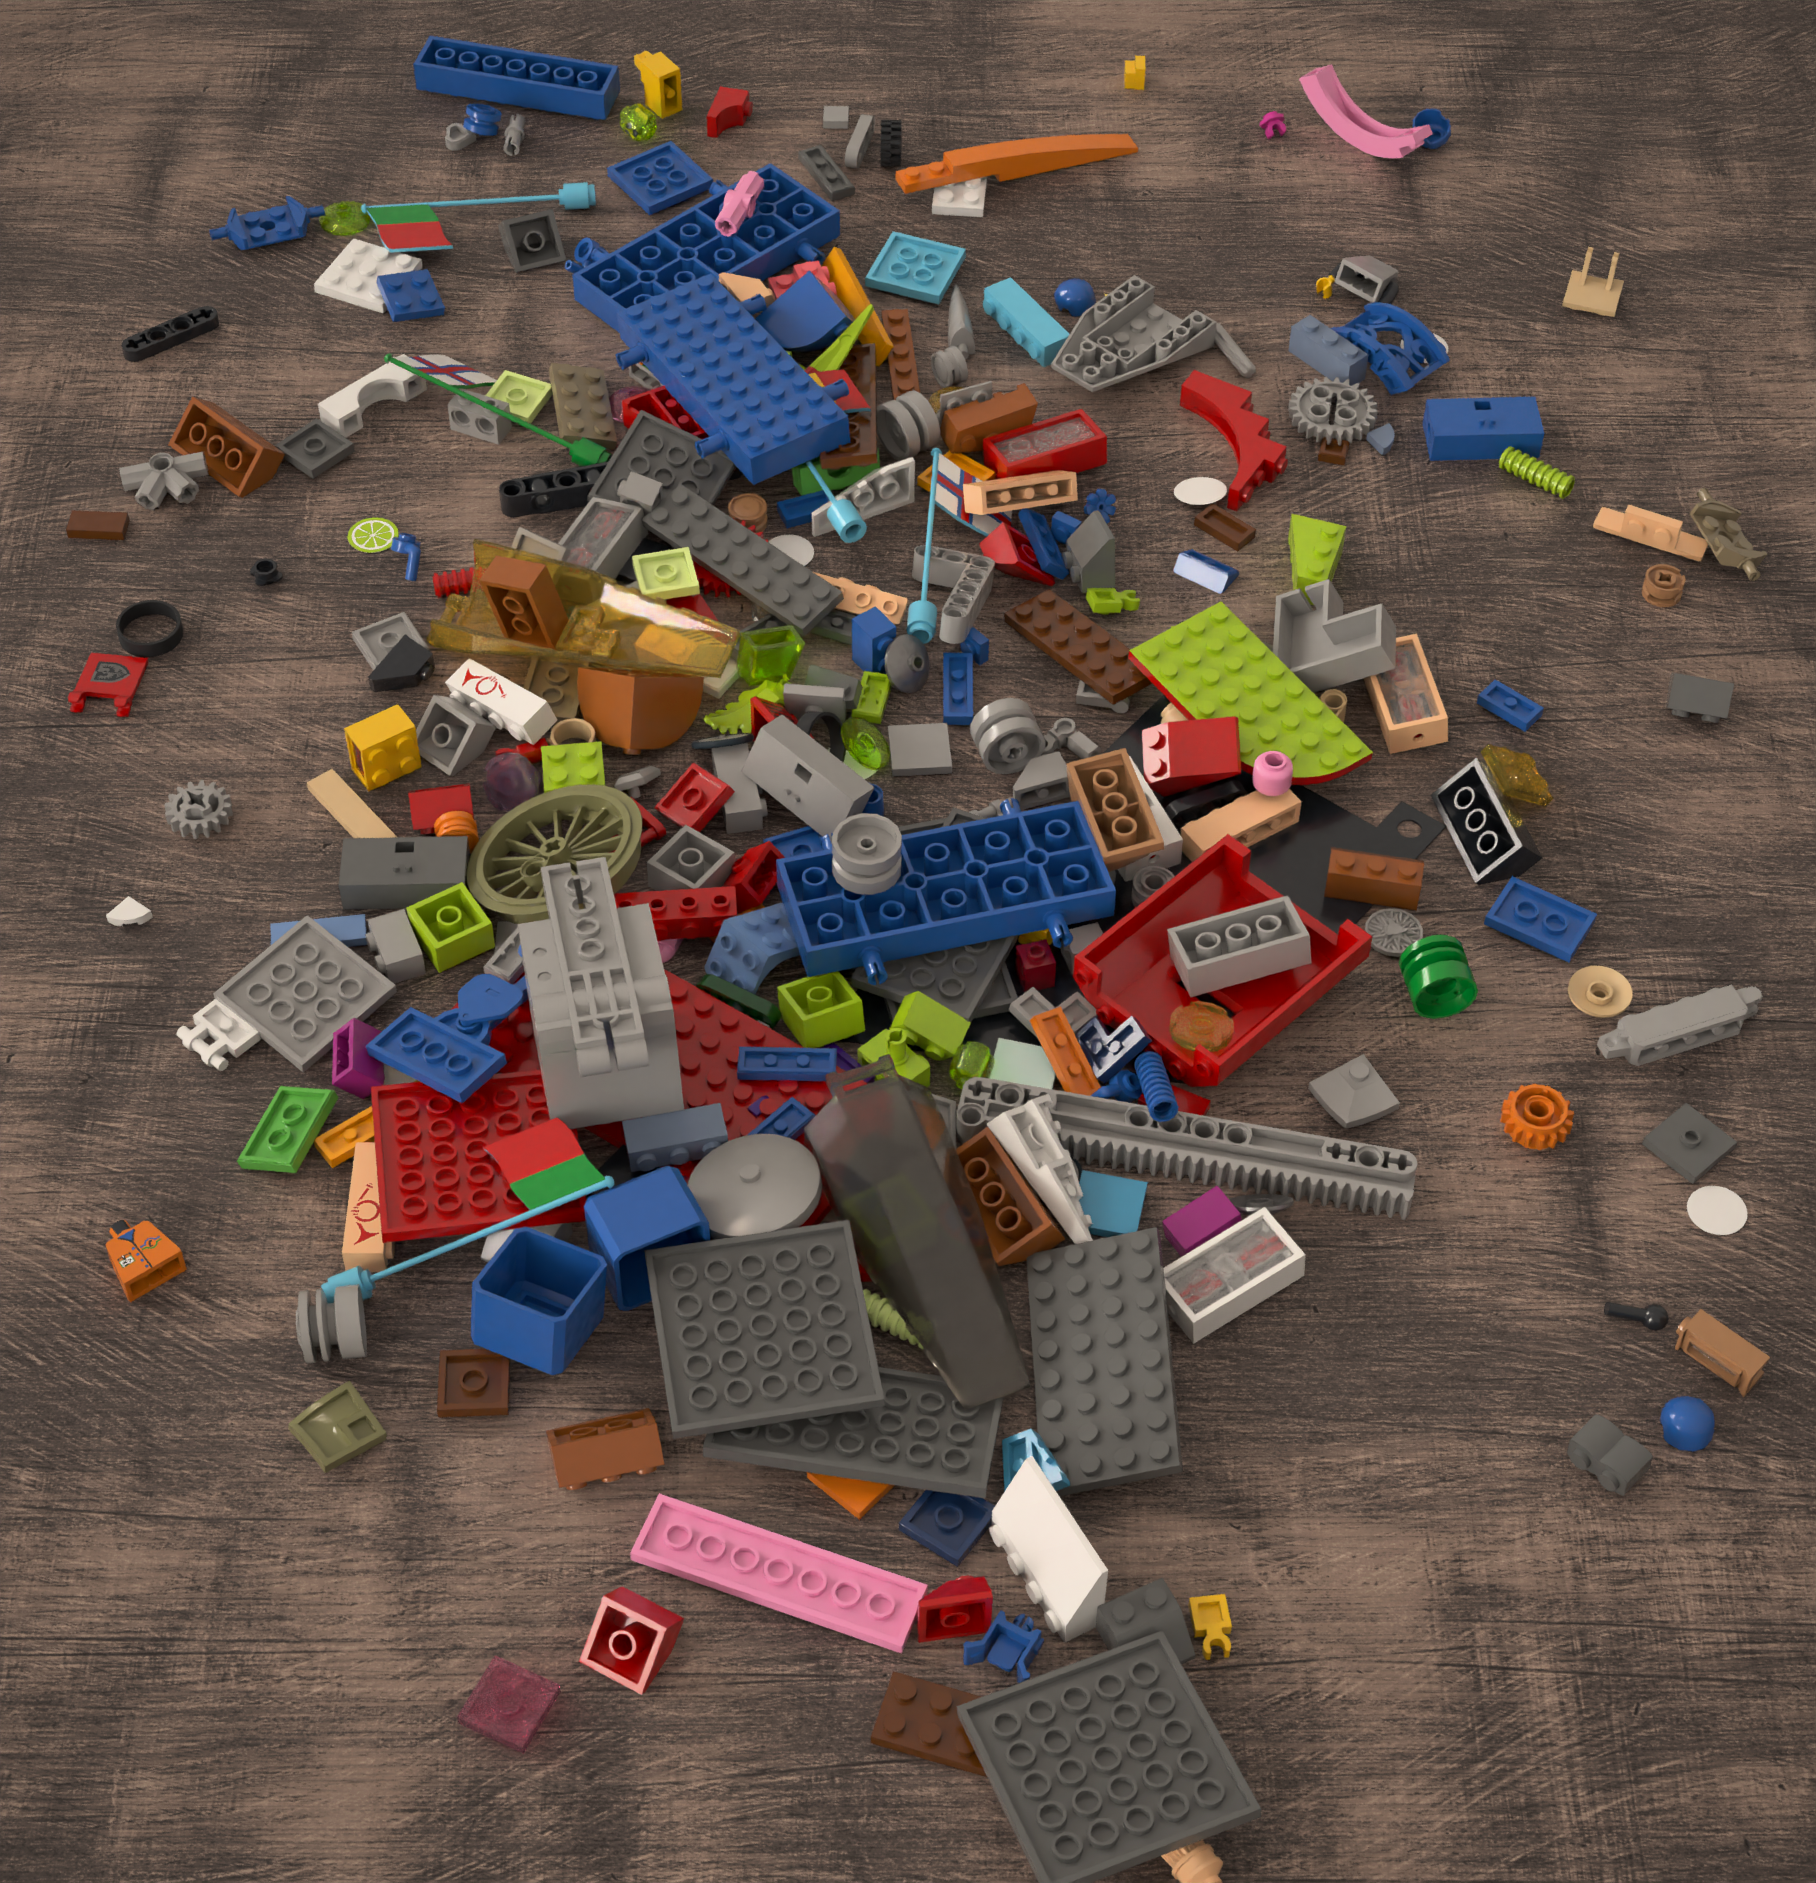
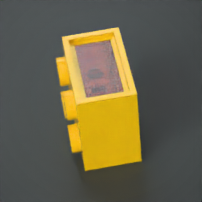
(383, 747)

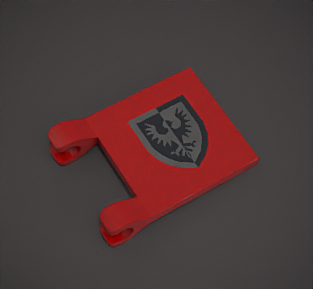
(109, 678)

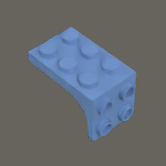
(752, 946)

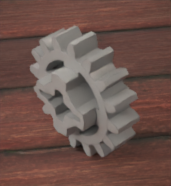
(198, 809)

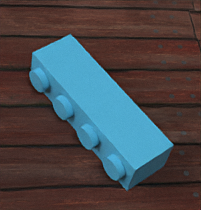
(1024, 320)

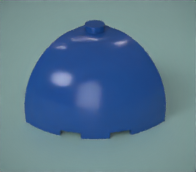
(806, 316)

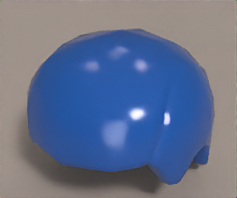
(1439, 126)
(1075, 296)
(1687, 1423)

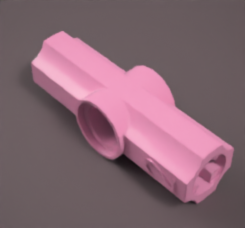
(739, 203)

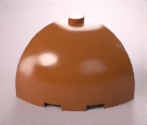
(638, 706)

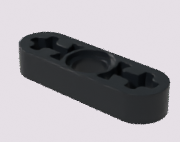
(1191, 806)

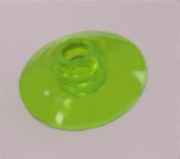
(344, 218)
(865, 743)

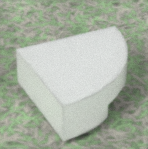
(129, 912)

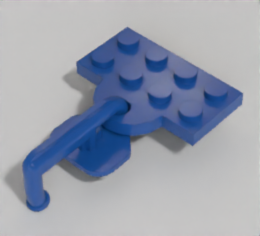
(453, 1047)

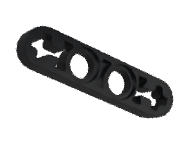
(143, 346)

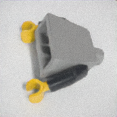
(1364, 277)

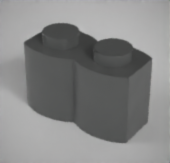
(1609, 1455)

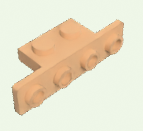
(1651, 530)
(863, 598)

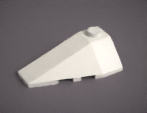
(873, 494)

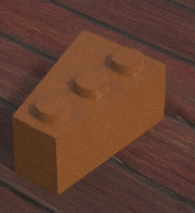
(970, 423)

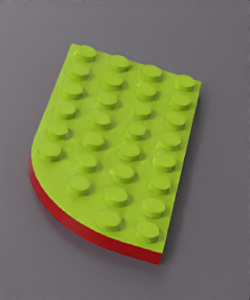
(1224, 670)

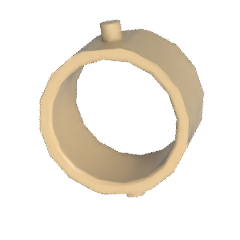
(571, 729)

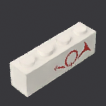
(501, 701)

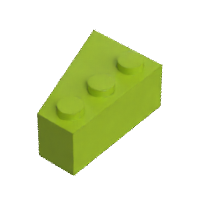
(1314, 550)

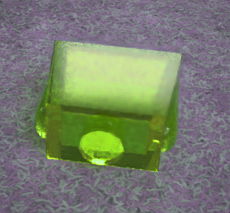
(768, 654)

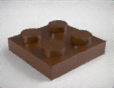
(473, 1383)

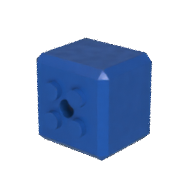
(638, 1217)
(538, 1300)

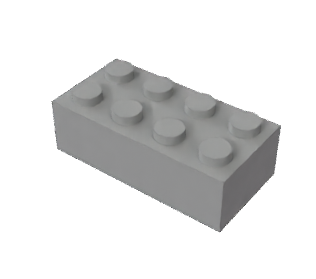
(1239, 946)

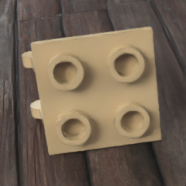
(1594, 293)

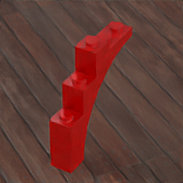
(1247, 433)

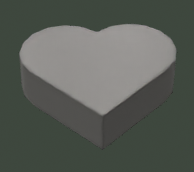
(458, 137)

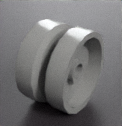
(907, 425)
(1007, 735)
(866, 853)

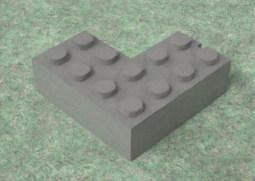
(1329, 646)

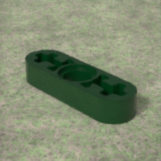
(741, 999)

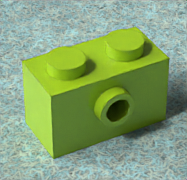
(930, 1025)

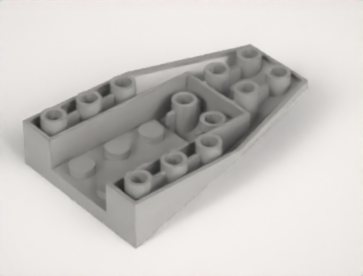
(1129, 337)

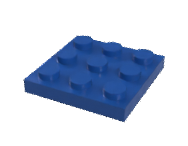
(660, 177)

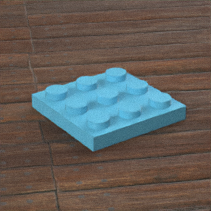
(915, 267)

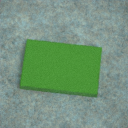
(287, 1129)

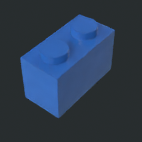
(870, 639)

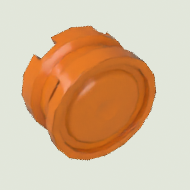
(457, 824)

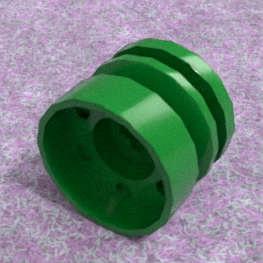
(1438, 976)

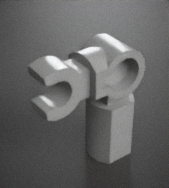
(1065, 735)

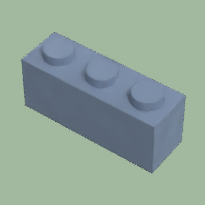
(1327, 351)
(674, 1137)

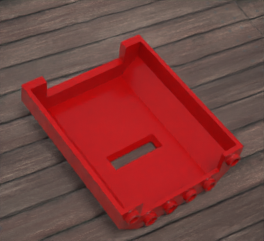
(1133, 973)

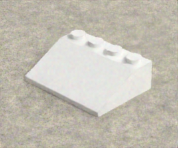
(1049, 1552)

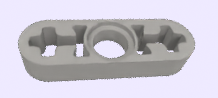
(859, 141)

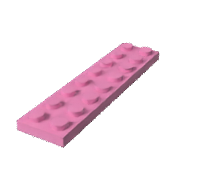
(779, 1573)

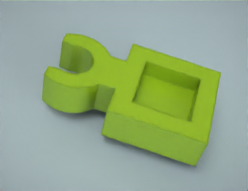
(1110, 601)

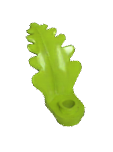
(739, 713)

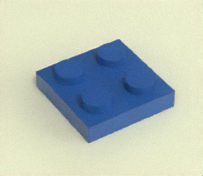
(410, 295)

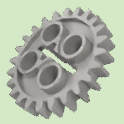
(1353, 414)

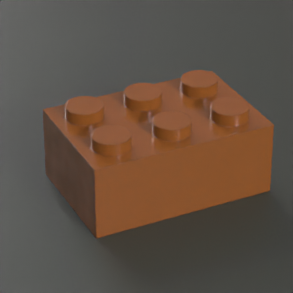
(524, 601)

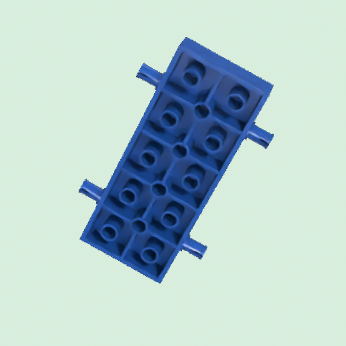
(785, 227)
(733, 378)
(952, 892)

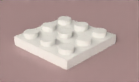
(355, 273)

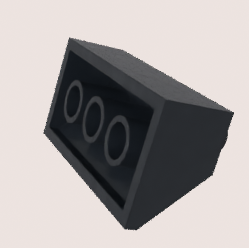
(1485, 825)

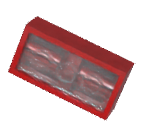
(1058, 443)

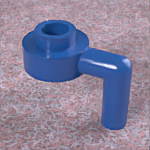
(582, 255)
(408, 544)
(1122, 1086)

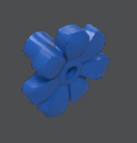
(1102, 502)

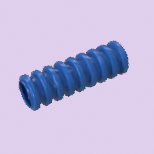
(1156, 1086)

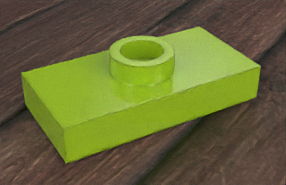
(873, 697)

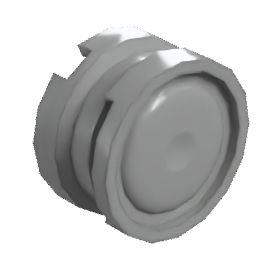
(949, 367)

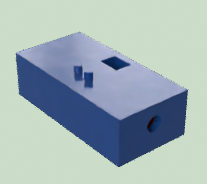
(1481, 427)

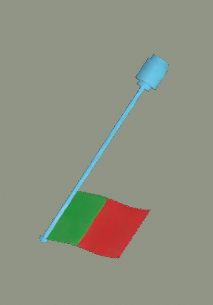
(418, 228)
(542, 1169)

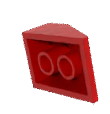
(1190, 753)

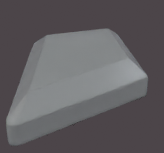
(636, 778)

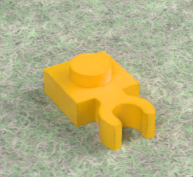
(1211, 1619)

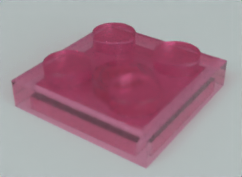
(509, 1704)

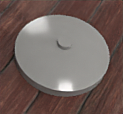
(756, 1185)

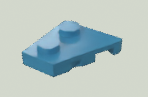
(1027, 1444)

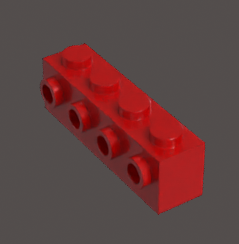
(685, 911)

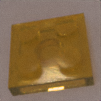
(1517, 775)

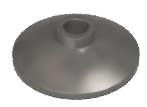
(907, 663)
(1252, 1203)

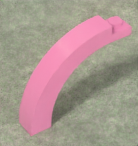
(1352, 123)

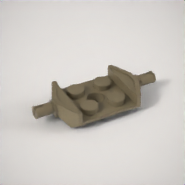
(1724, 534)

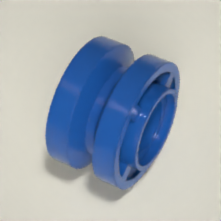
(482, 119)

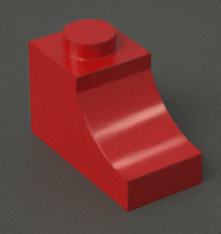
(728, 110)

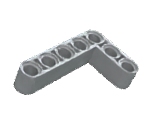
(972, 583)

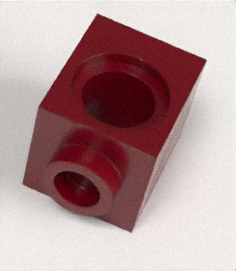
(1035, 965)

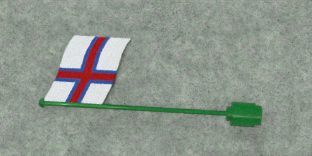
(455, 376)

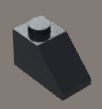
(403, 667)

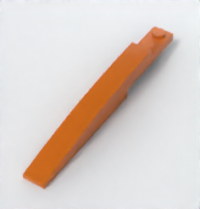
(1015, 159)

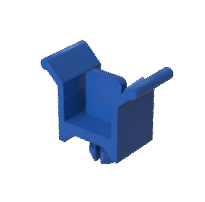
(1007, 1645)

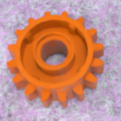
(1537, 1116)

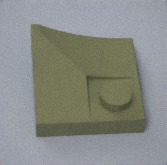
(337, 1427)

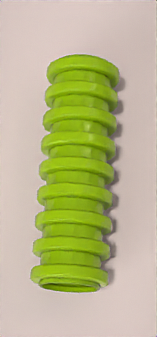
(1536, 472)

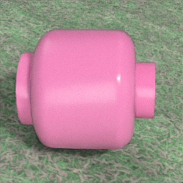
(1272, 773)

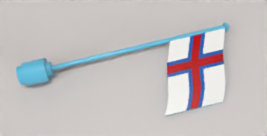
(947, 494)

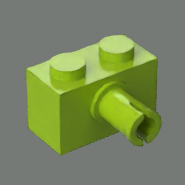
(905, 1060)

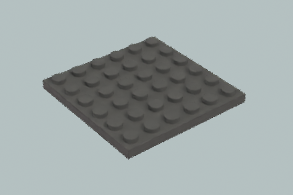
(762, 1329)
(1107, 1763)

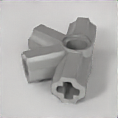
(164, 475)

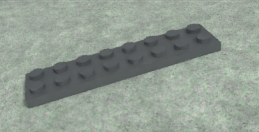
(743, 559)

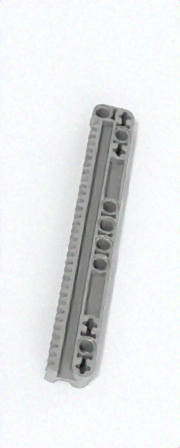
(1207, 1148)

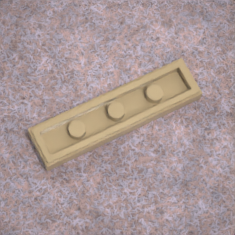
(347, 807)

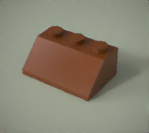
(1374, 878)
(605, 1449)

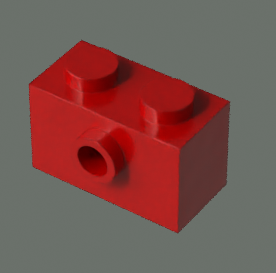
(754, 875)

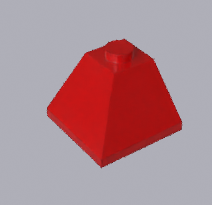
(1014, 555)
(955, 1610)

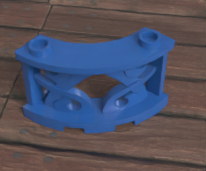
(1416, 339)

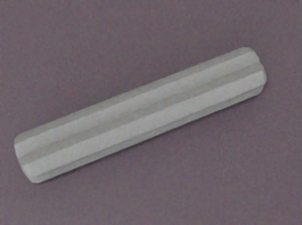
(1233, 352)

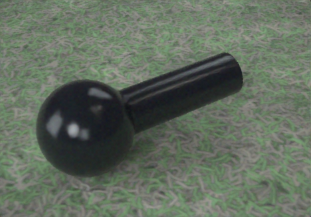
(1652, 1316)

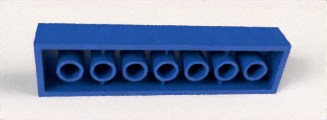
(517, 77)

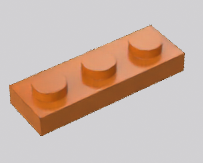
(1064, 1052)

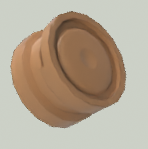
(750, 509)
(1663, 585)

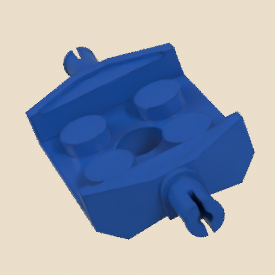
(285, 221)

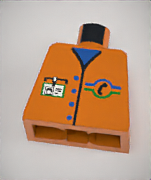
(142, 1257)

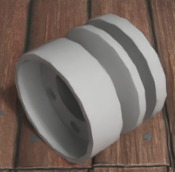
(332, 1324)

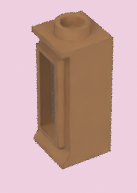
(1721, 1351)

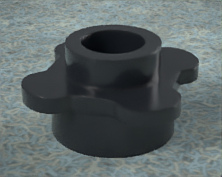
(265, 572)

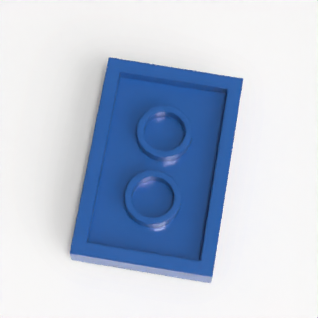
(1540, 919)

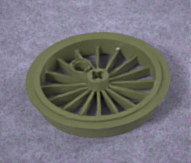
(582, 804)

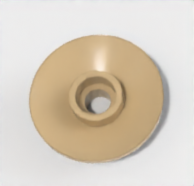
(1600, 991)

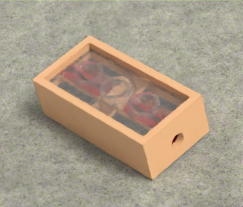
(1408, 700)

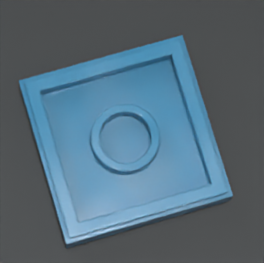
(1112, 1203)

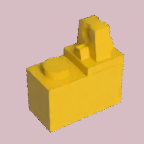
(660, 82)

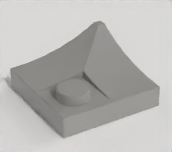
(1354, 1093)

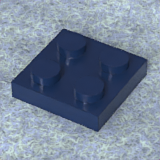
(948, 1523)

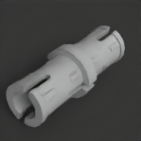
(514, 134)

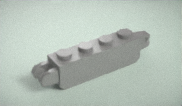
(1681, 1025)

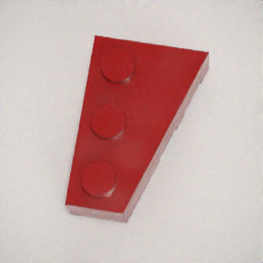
(663, 406)

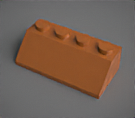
(231, 449)
(1008, 1205)

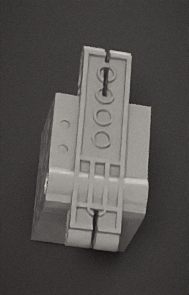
(599, 1002)

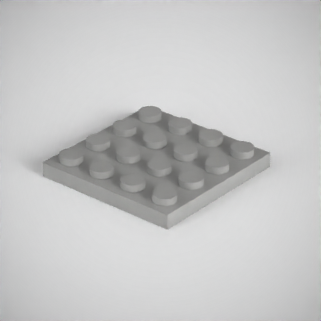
(305, 992)

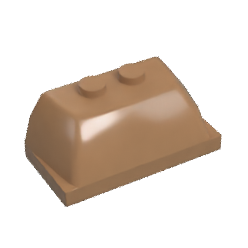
(1114, 808)

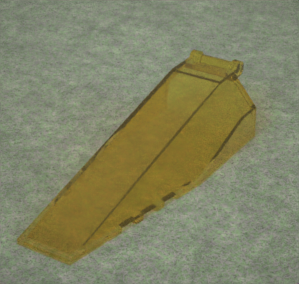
(651, 631)

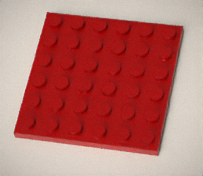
(434, 1161)

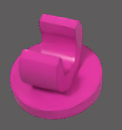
(1273, 120)

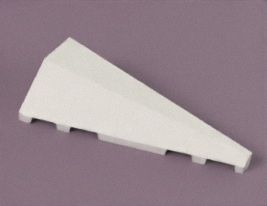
(1034, 1146)

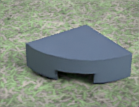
(1381, 438)

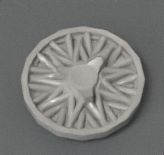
(1393, 931)

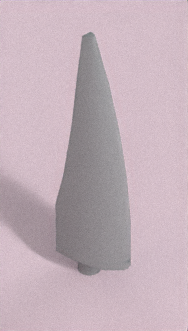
(959, 324)

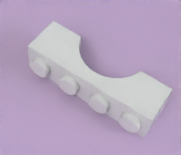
(344, 408)

